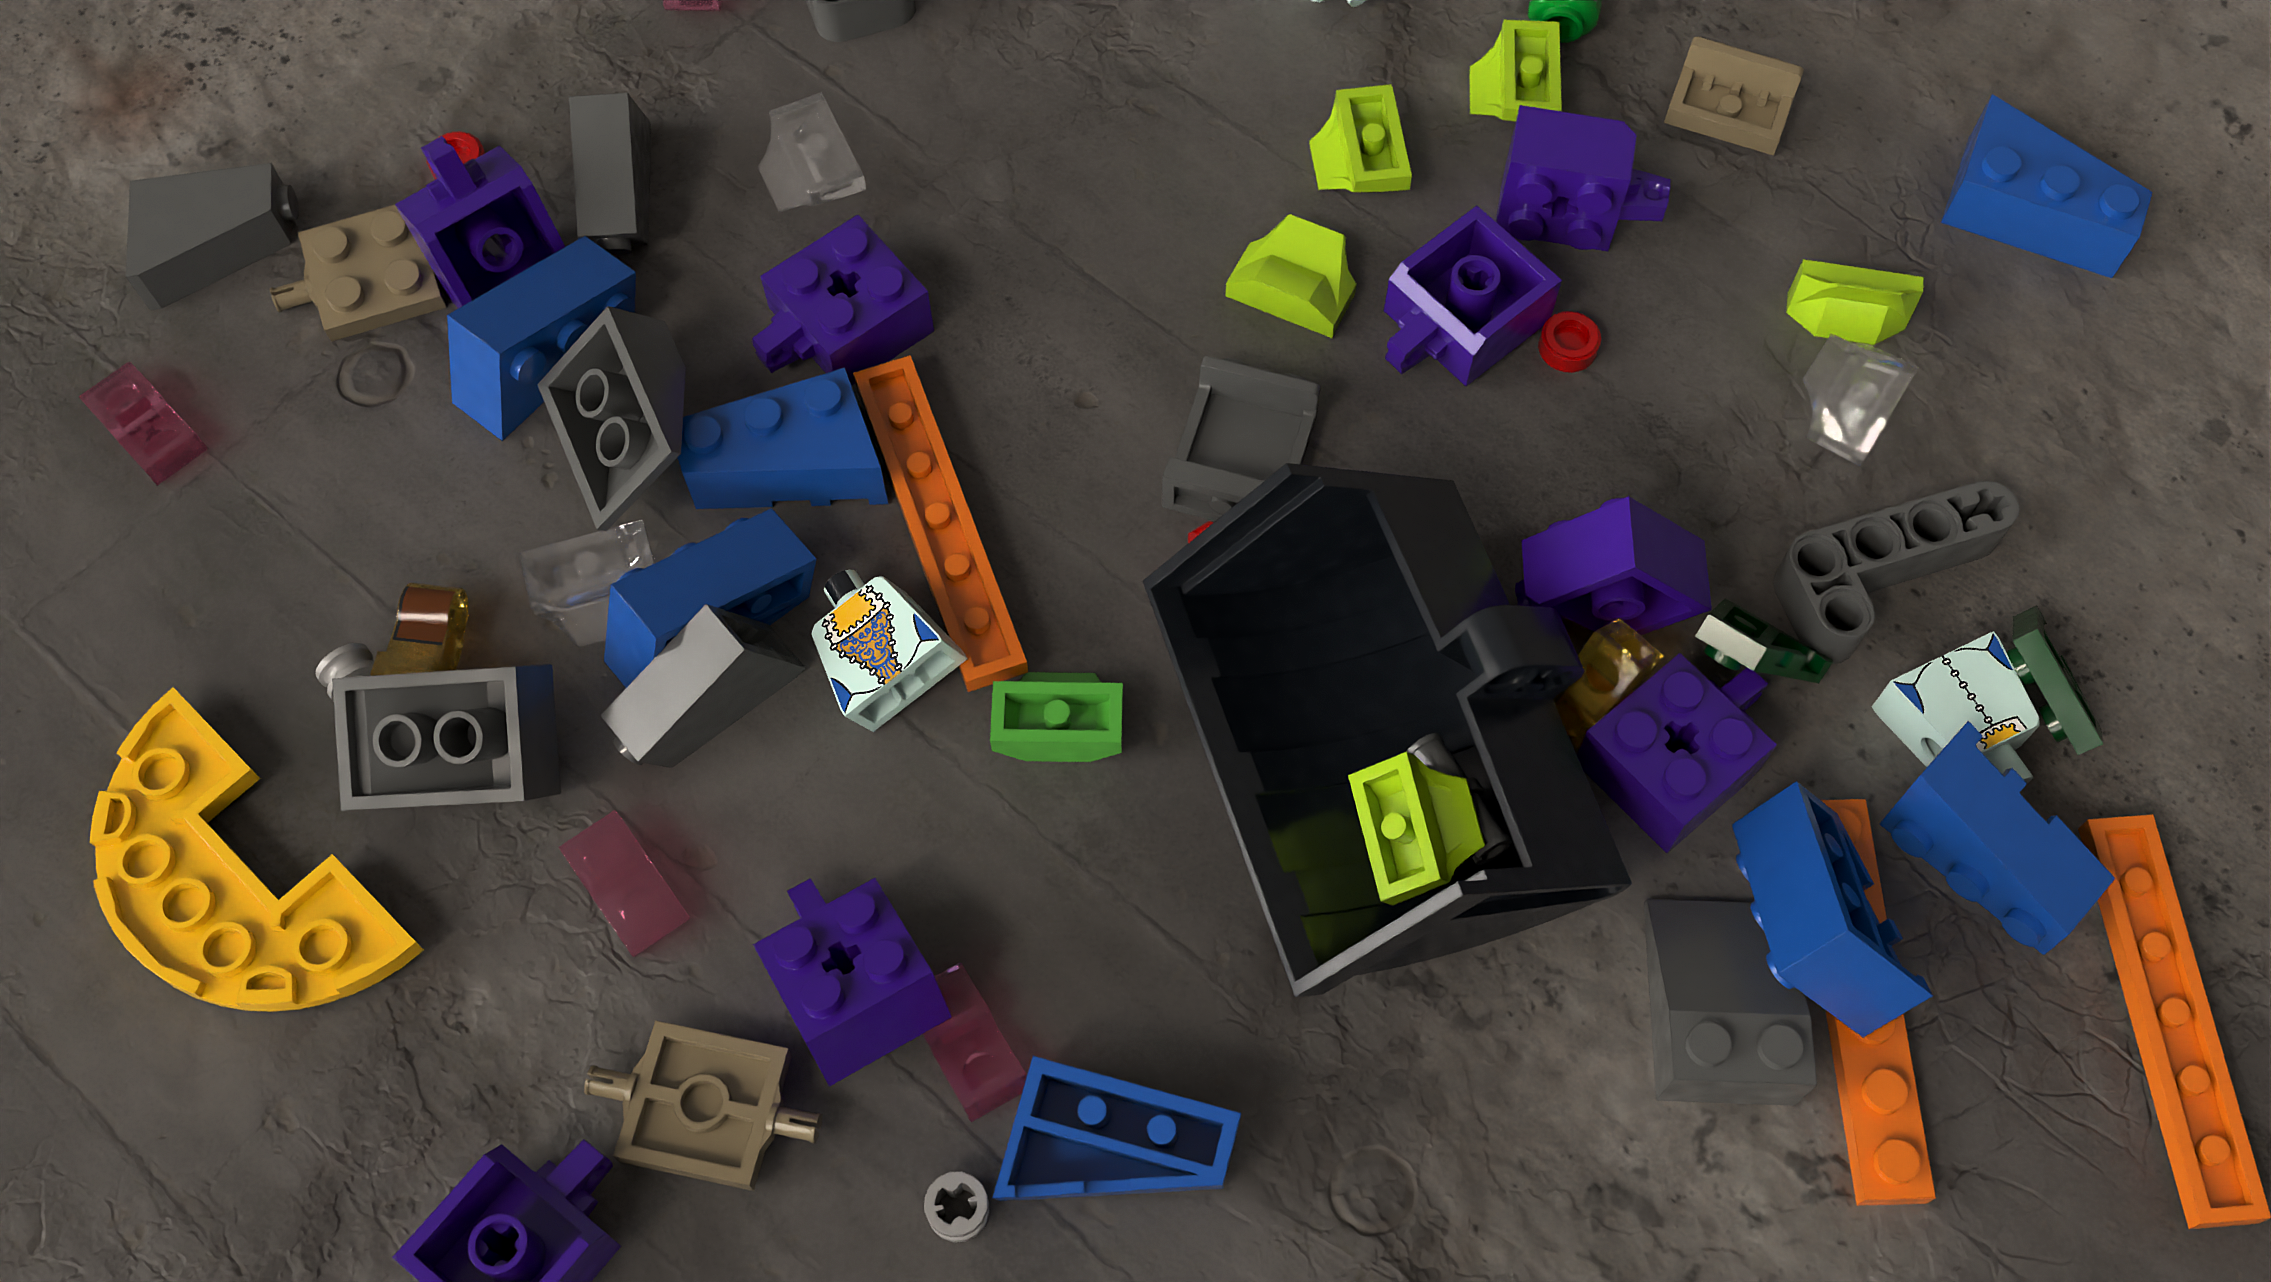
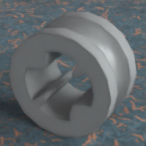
(344, 662)
(961, 1228)

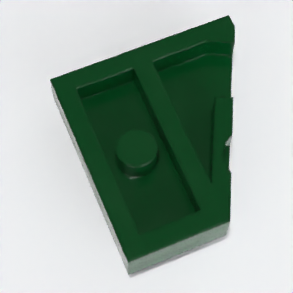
(1742, 638)
(2038, 660)

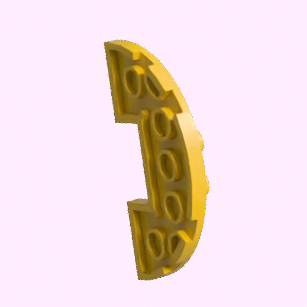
(198, 908)

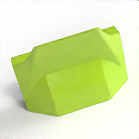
(1518, 71)
(1362, 143)
(1296, 275)
(1852, 301)
(1414, 825)

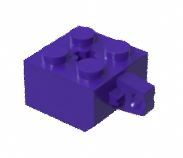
(1574, 180)
(478, 221)
(1467, 298)
(842, 304)
(1616, 566)
(1711, 744)
(851, 978)
(508, 1203)

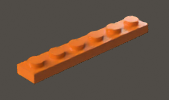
(940, 523)
(2175, 1027)
(1878, 1076)

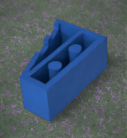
(2044, 193)
(782, 447)
(746, 569)
(1996, 845)
(1817, 915)
(1110, 1137)

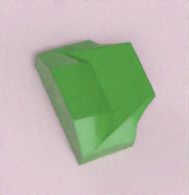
(1057, 717)

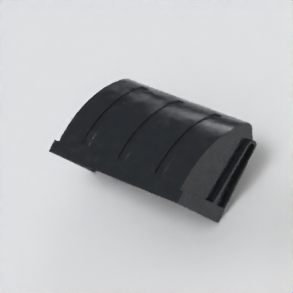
(1336, 633)

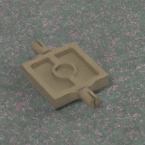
(363, 274)
(703, 1105)

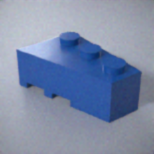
(525, 326)

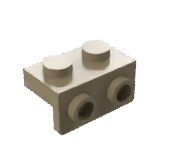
(1734, 95)

